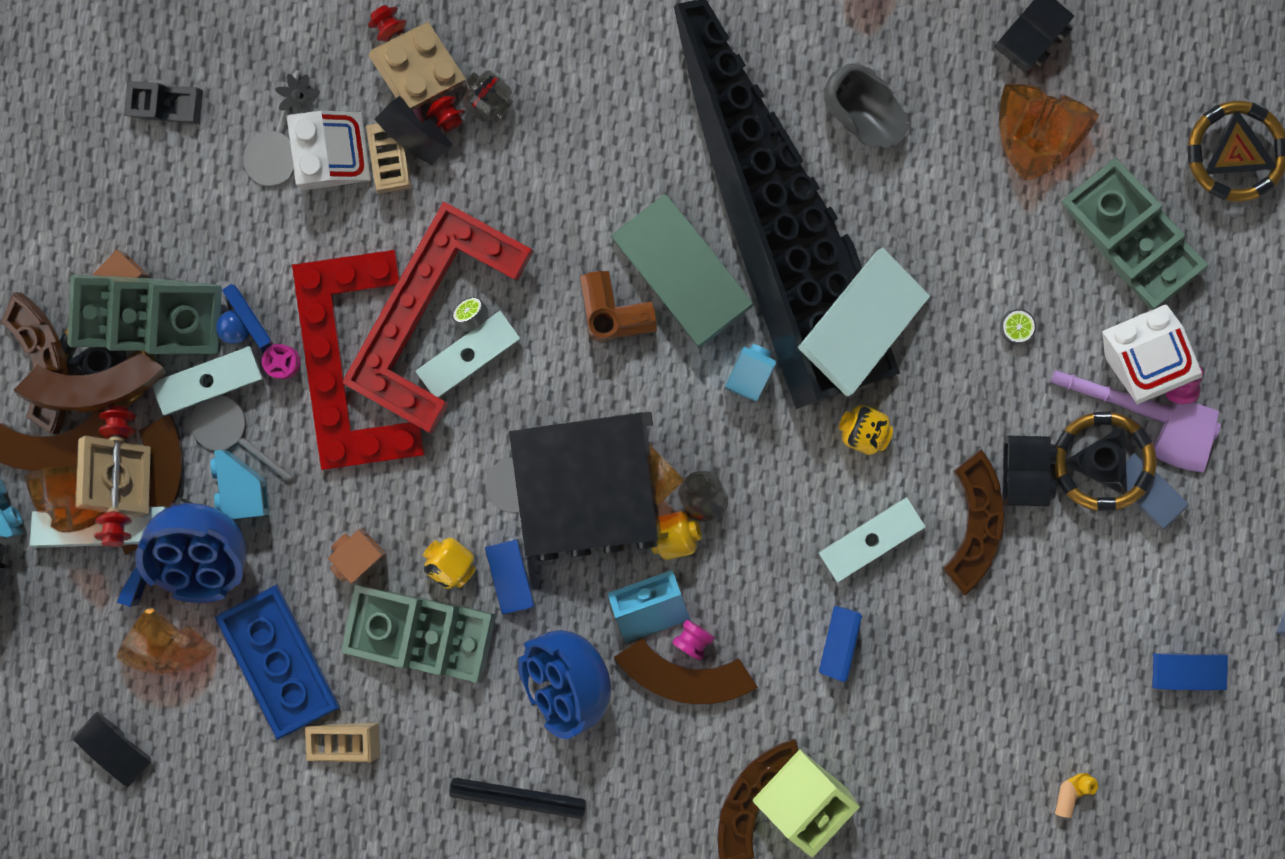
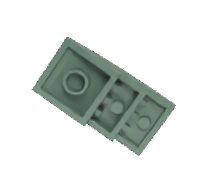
(1134, 234)
(682, 270)
(143, 314)
(418, 633)

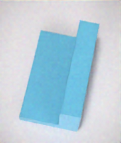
(648, 606)

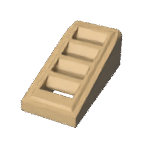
(390, 184)
(371, 742)

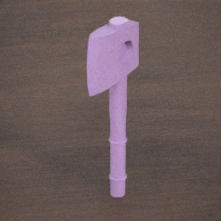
(1186, 430)

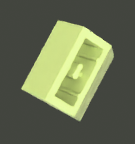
(806, 803)

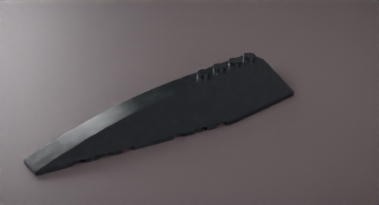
(772, 204)

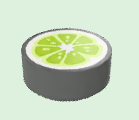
(470, 314)
(1017, 326)

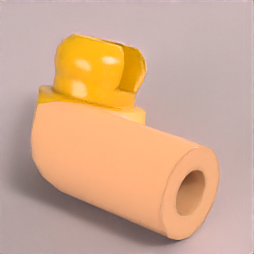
(1072, 789)

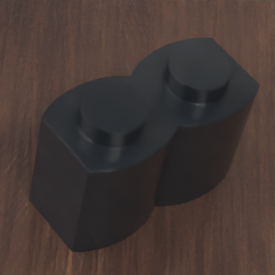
(1034, 32)
(1028, 471)

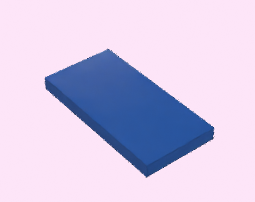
(277, 662)

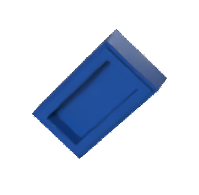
(236, 325)

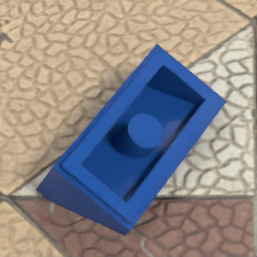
(510, 576)
(840, 643)

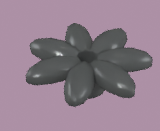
(292, 92)

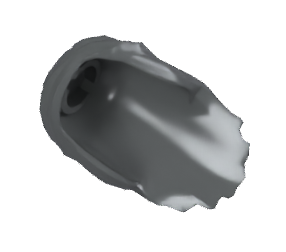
(865, 106)

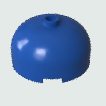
(199, 552)
(577, 677)

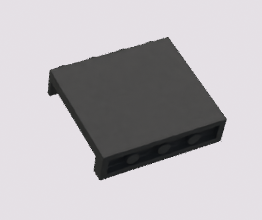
(586, 486)

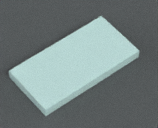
(864, 322)

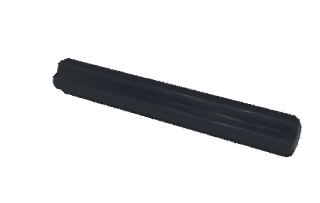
(517, 798)

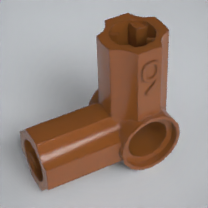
(599, 302)

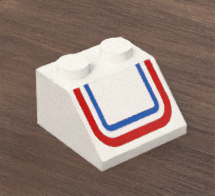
(328, 149)
(1151, 354)

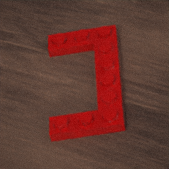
(446, 235)
(314, 289)

